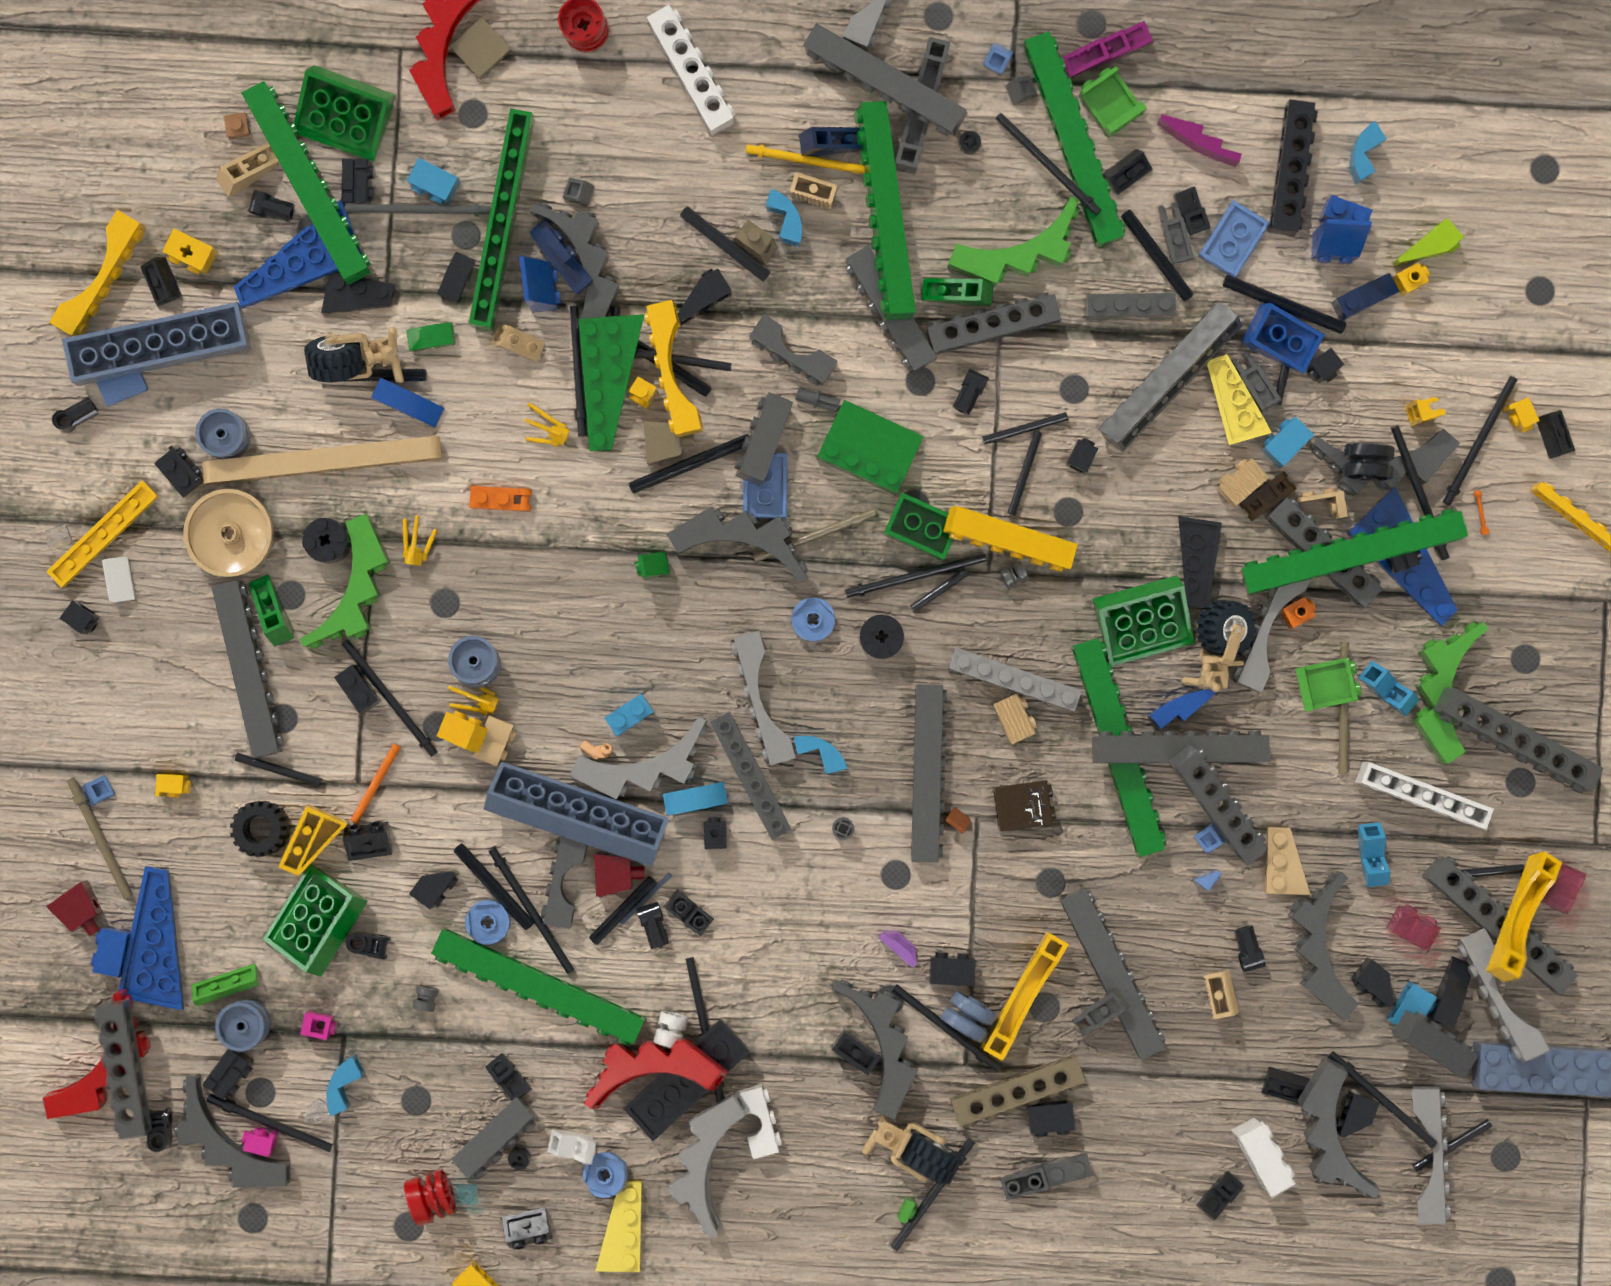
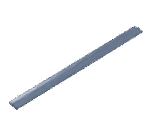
(657, 887)

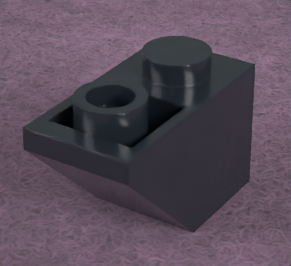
(431, 887)
(1376, 981)
(1356, 1113)

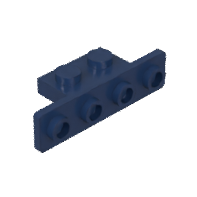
(561, 256)

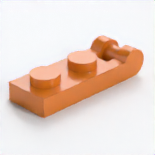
(499, 498)

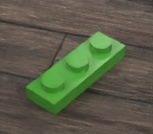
(225, 984)

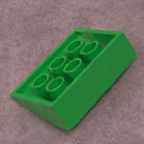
(343, 112)
(869, 447)
(1144, 620)
(315, 920)

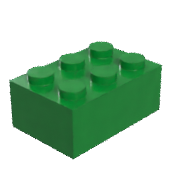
(919, 527)

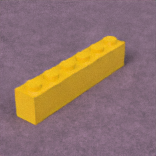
(1010, 538)

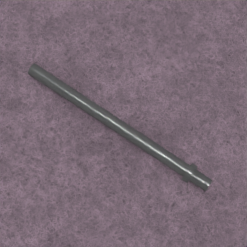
(475, 209)

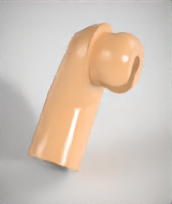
(596, 752)

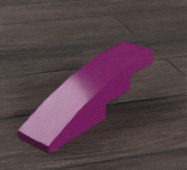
(1107, 49)
(1191, 136)

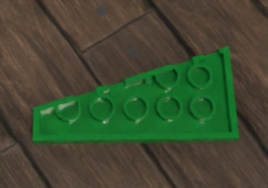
(607, 363)

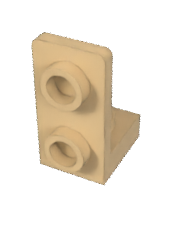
(517, 342)
(1337, 505)

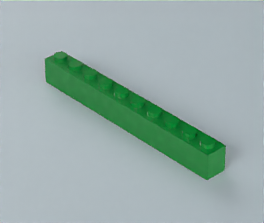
(1072, 136)
(306, 183)
(885, 211)
(501, 220)
(1355, 552)
(1127, 777)
(538, 985)

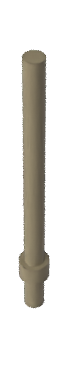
(856, 519)
(1343, 722)
(81, 800)

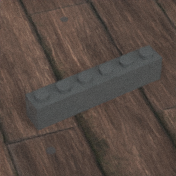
(904, 332)

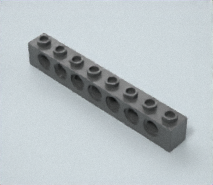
(1586, 772)
(1437, 875)

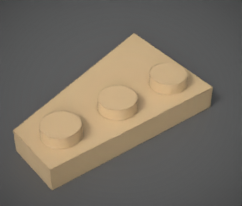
(1283, 865)

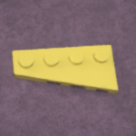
(1237, 408)
(623, 1235)

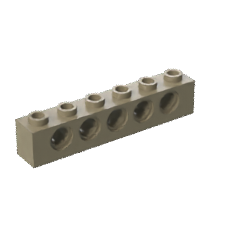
(1073, 1080)

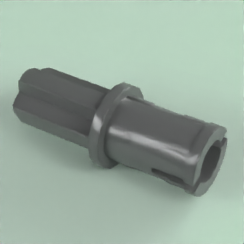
(817, 399)

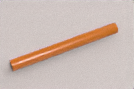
(375, 783)

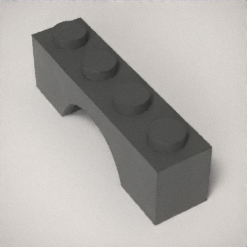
(1145, 305)
(815, 366)
(559, 909)

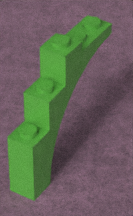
(1021, 258)
(349, 615)
(1443, 662)

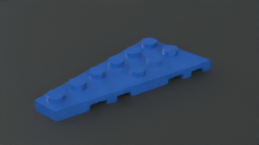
(295, 265)
(1419, 582)
(152, 957)

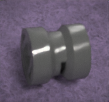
(1009, 577)
(840, 828)
(425, 998)

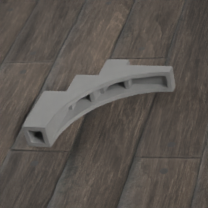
(612, 778)
(698, 1156)

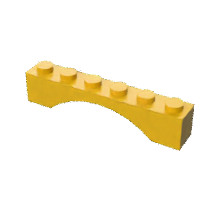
(122, 236)
(664, 325)
(1509, 952)
(1024, 993)

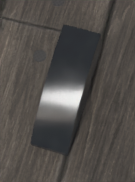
(1451, 992)

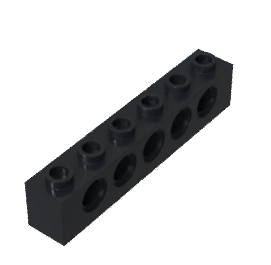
(1280, 222)

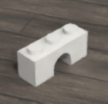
(765, 1140)

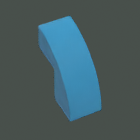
(1368, 140)
(792, 228)
(1388, 689)
(830, 756)
(695, 798)
(1372, 851)
(344, 1074)

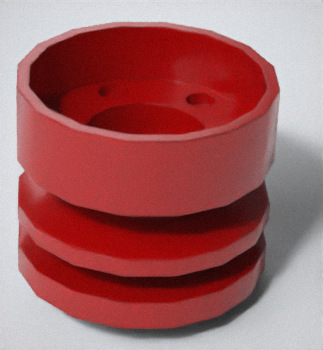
(574, 16)
(425, 1198)

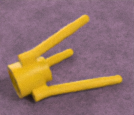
(557, 434)
(413, 554)
(486, 702)

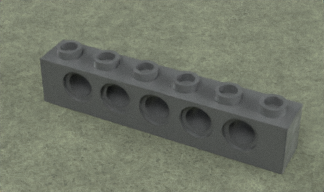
(1049, 316)
(1295, 535)
(1184, 764)
(750, 775)
(129, 1058)

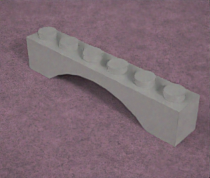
(864, 24)
(751, 653)
(1256, 668)
(1014, 679)
(1525, 1039)
(1432, 1201)

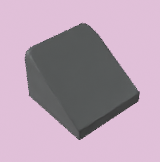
(1021, 89)
(578, 191)

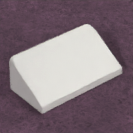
(118, 579)

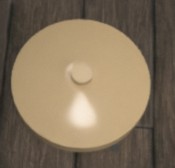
(228, 533)

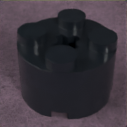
(314, 542)
(891, 644)

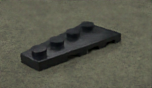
(1199, 553)

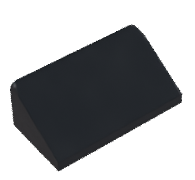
(1127, 171)
(161, 280)
(1555, 434)
(1284, 1084)

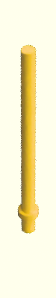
(810, 160)

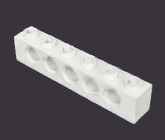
(713, 120)
(1424, 795)

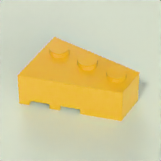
(310, 837)

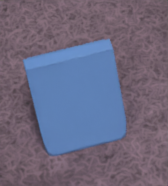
(998, 58)
(98, 790)
(1210, 838)
(1207, 880)

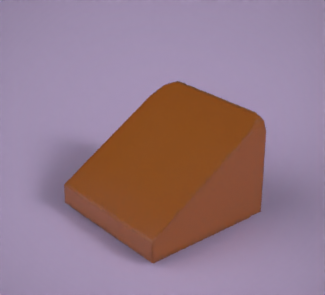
(958, 820)

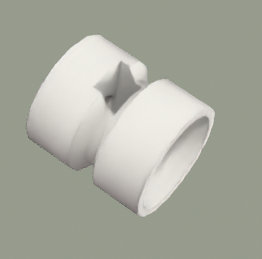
(670, 1028)

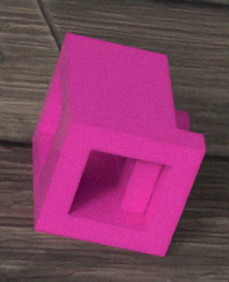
(311, 1028)
(260, 1141)

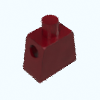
(615, 873)
(78, 908)

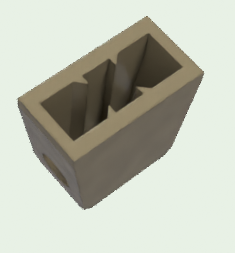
(755, 242)
(662, 444)

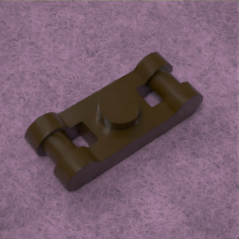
(1267, 496)

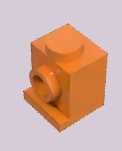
(1290, 614)

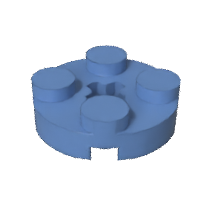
(800, 620)
(480, 932)
(595, 1181)

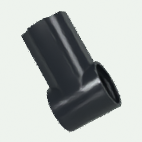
(265, 205)
(971, 388)
(76, 413)
(652, 921)
(1250, 954)

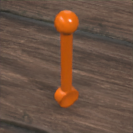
(1483, 530)

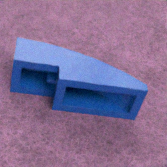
(407, 402)
(1179, 707)

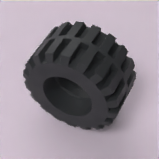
(242, 833)

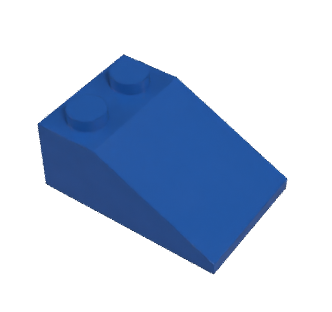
(1339, 240)
(539, 284)
(1282, 337)

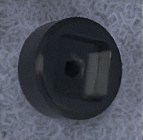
(970, 142)
(519, 1158)

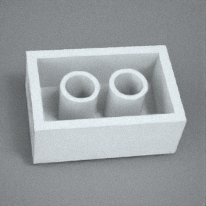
(1264, 1156)

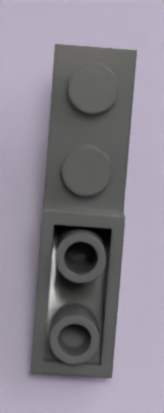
(1045, 1175)

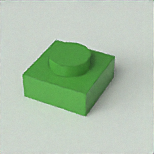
(907, 1209)

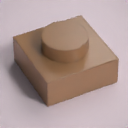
(237, 125)

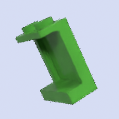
(1111, 102)
(1328, 684)

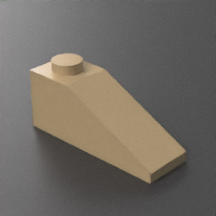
(246, 169)

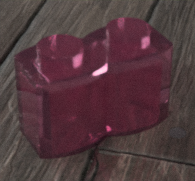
(1565, 889)
(1413, 927)

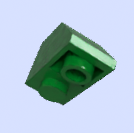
(652, 565)

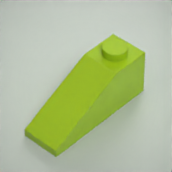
(1436, 243)

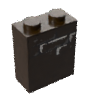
(1023, 805)

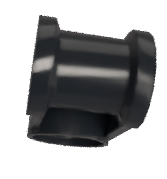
(370, 944)
(160, 1127)

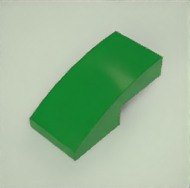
(430, 336)

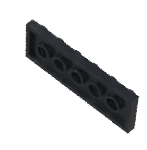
(674, 1094)

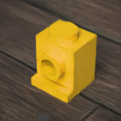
(1405, 282)
(642, 392)
(1522, 415)
(172, 785)

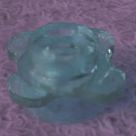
(471, 1190)

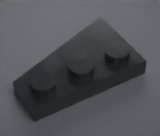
(359, 295)

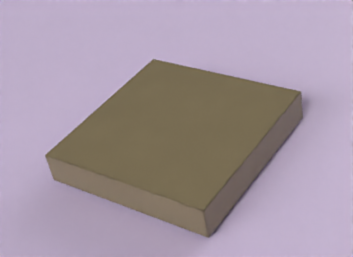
(480, 48)

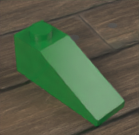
(958, 291)
(270, 611)

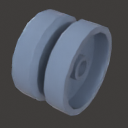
(221, 421)
(482, 672)
(970, 1013)
(256, 1022)

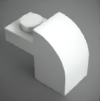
(572, 1145)

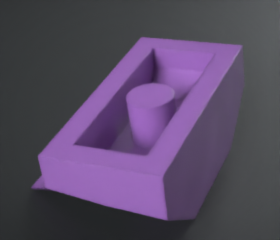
(900, 945)

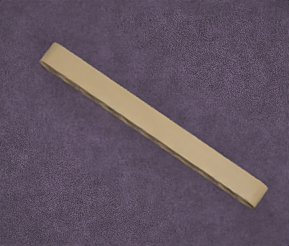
(321, 460)

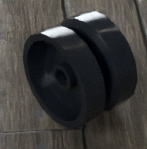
(1368, 461)

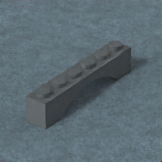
(915, 130)

